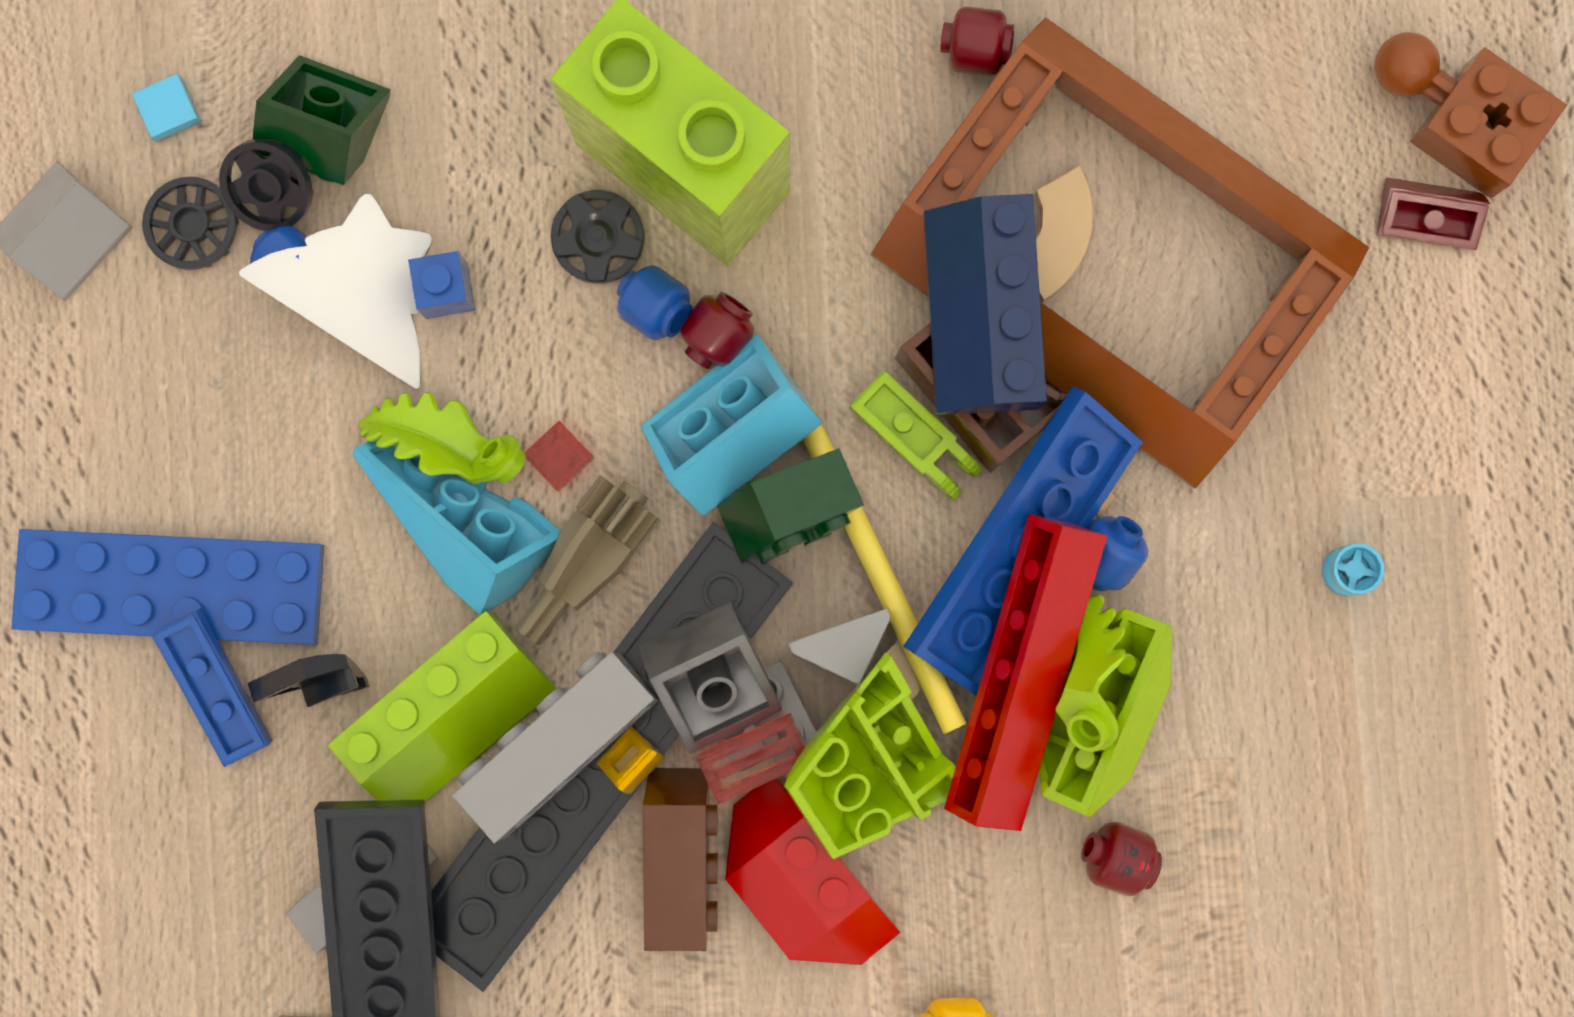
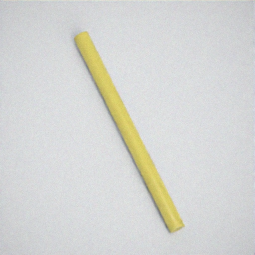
(893, 598)

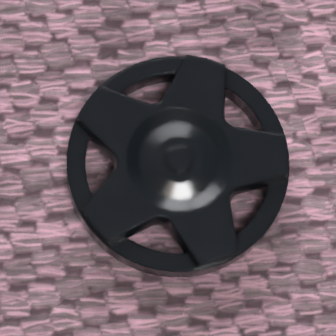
(266, 184)
(597, 236)

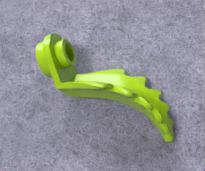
(442, 440)
(1081, 707)

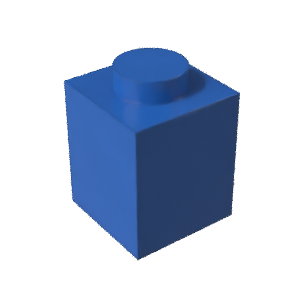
(441, 285)

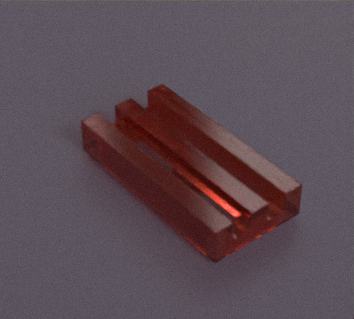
(713, 776)

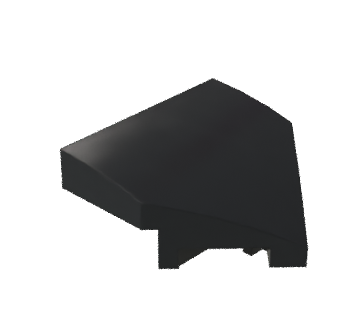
(318, 677)

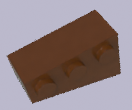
(988, 434)
(678, 860)

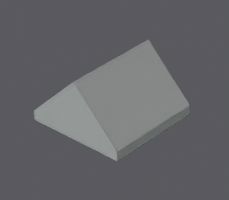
(61, 231)
(844, 648)

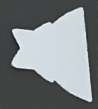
(354, 286)

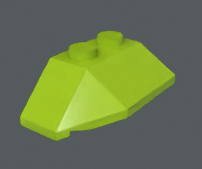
(1135, 698)

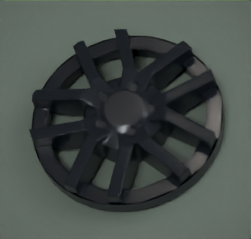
(189, 223)

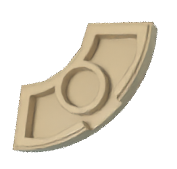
(1064, 230)

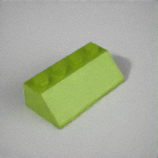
(444, 714)

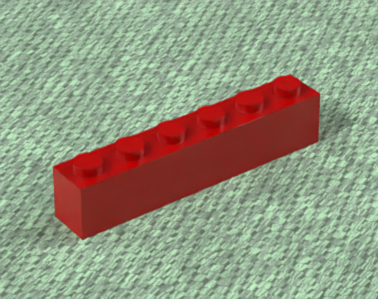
(1025, 673)

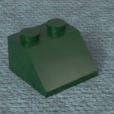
(322, 117)

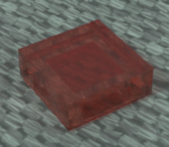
(558, 456)

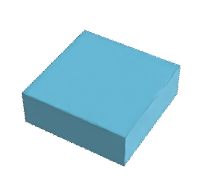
(166, 107)

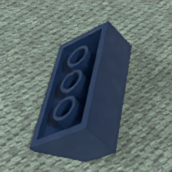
(985, 305)

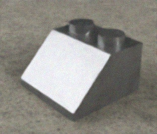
(709, 678)

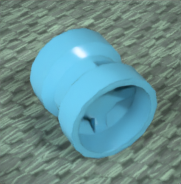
(1363, 570)

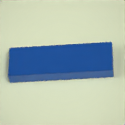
(211, 687)

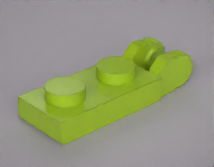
(912, 431)

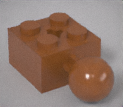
(1480, 93)

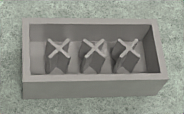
(556, 746)

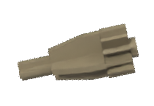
(589, 552)

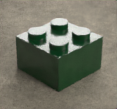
(791, 507)

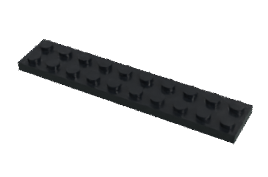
(503, 888)

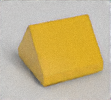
(630, 760)

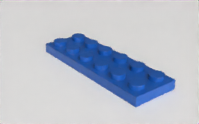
(1061, 480)
(149, 581)

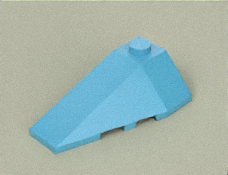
(467, 533)

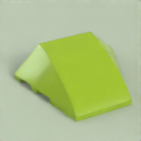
(869, 765)

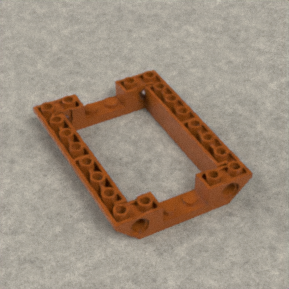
(1171, 433)

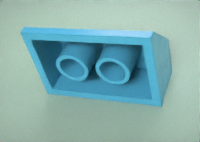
(730, 426)

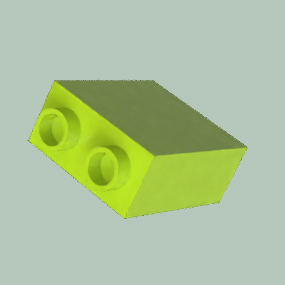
(674, 130)

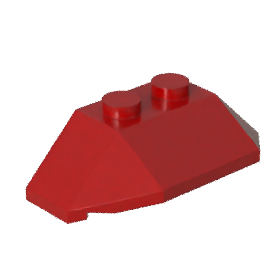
(795, 888)

